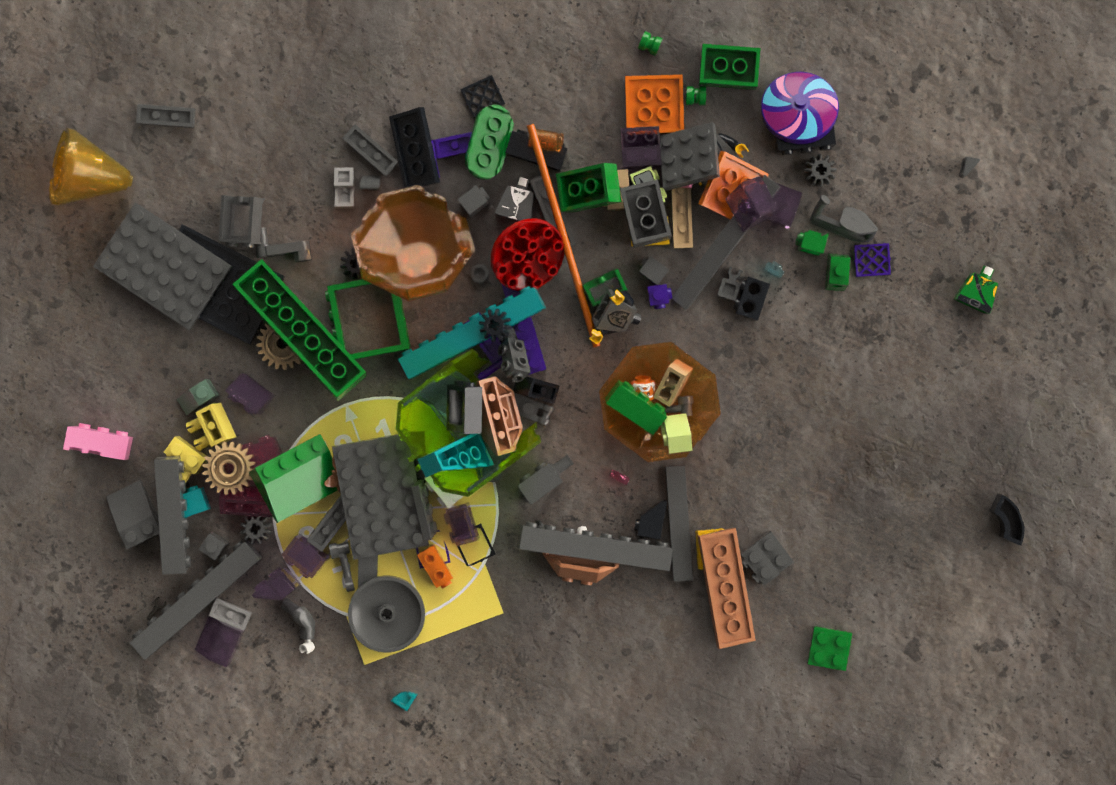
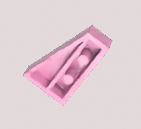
(98, 441)

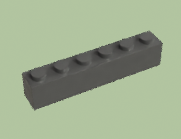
(171, 515)

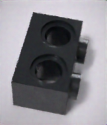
(756, 300)

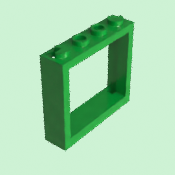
(338, 332)

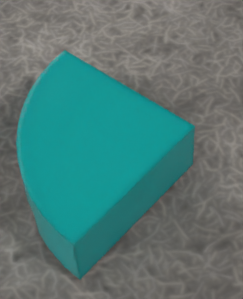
(404, 699)

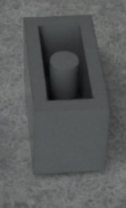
(474, 200)

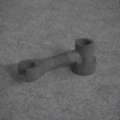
(684, 406)
(341, 551)

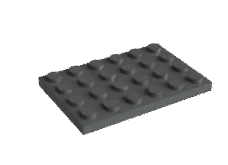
(162, 266)
(378, 496)

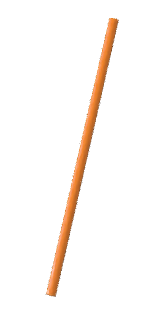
(561, 228)

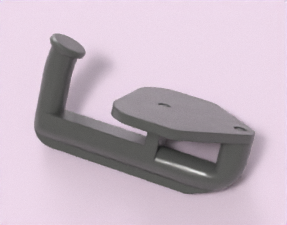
(852, 225)

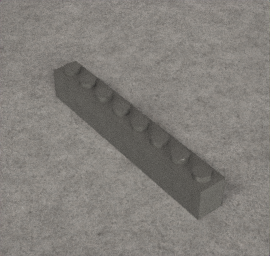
(593, 547)
(196, 599)

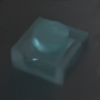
(774, 269)

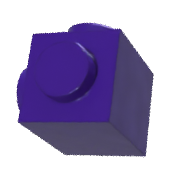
(659, 296)

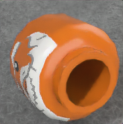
(645, 385)

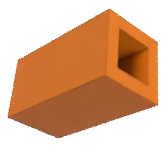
(435, 567)

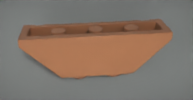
(499, 416)
(579, 568)

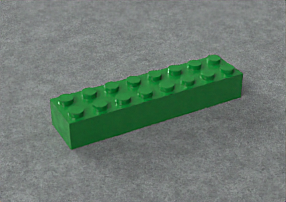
(299, 330)

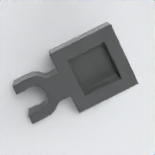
(729, 287)

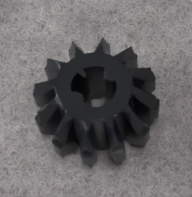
(351, 257)
(492, 331)

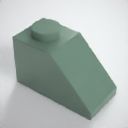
(197, 396)

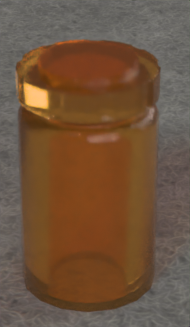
(549, 140)

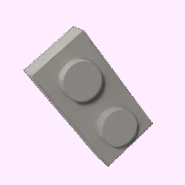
(230, 614)

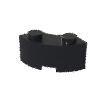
(1010, 519)

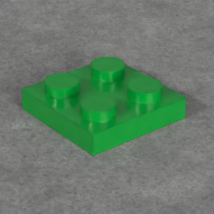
(829, 648)

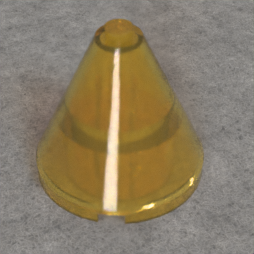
(84, 171)

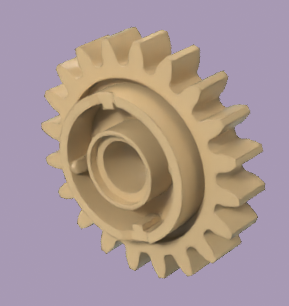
(273, 352)
(217, 471)

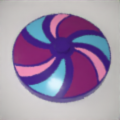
(799, 107)

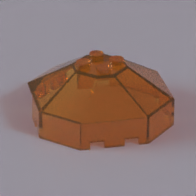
(412, 244)
(653, 361)

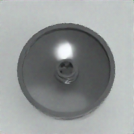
(386, 613)

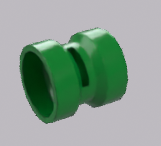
(649, 43)
(700, 95)

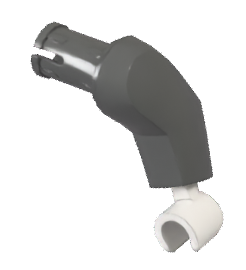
(305, 621)

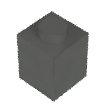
(652, 270)
(213, 545)

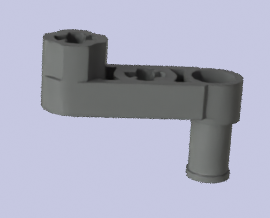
(300, 249)

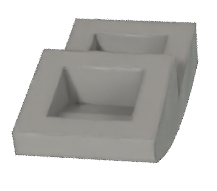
(344, 188)

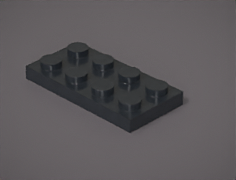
(414, 148)

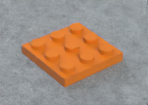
(655, 102)
(732, 173)

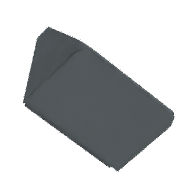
(967, 165)
(370, 183)

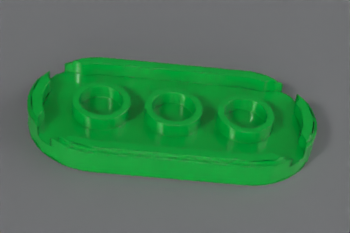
(489, 142)

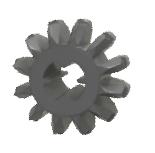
(824, 165)
(252, 534)

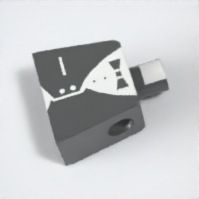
(516, 202)

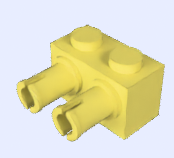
(215, 426)
(189, 454)

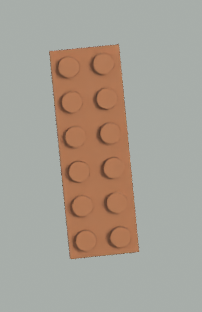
(726, 588)

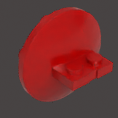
(527, 254)

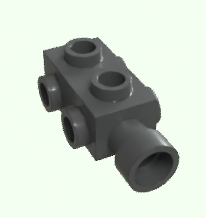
(514, 357)

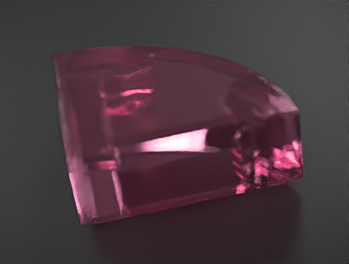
(619, 477)

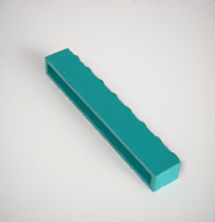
(468, 334)

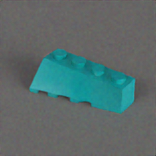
(460, 454)

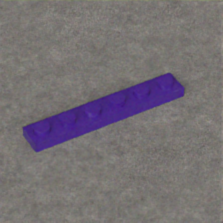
(526, 332)

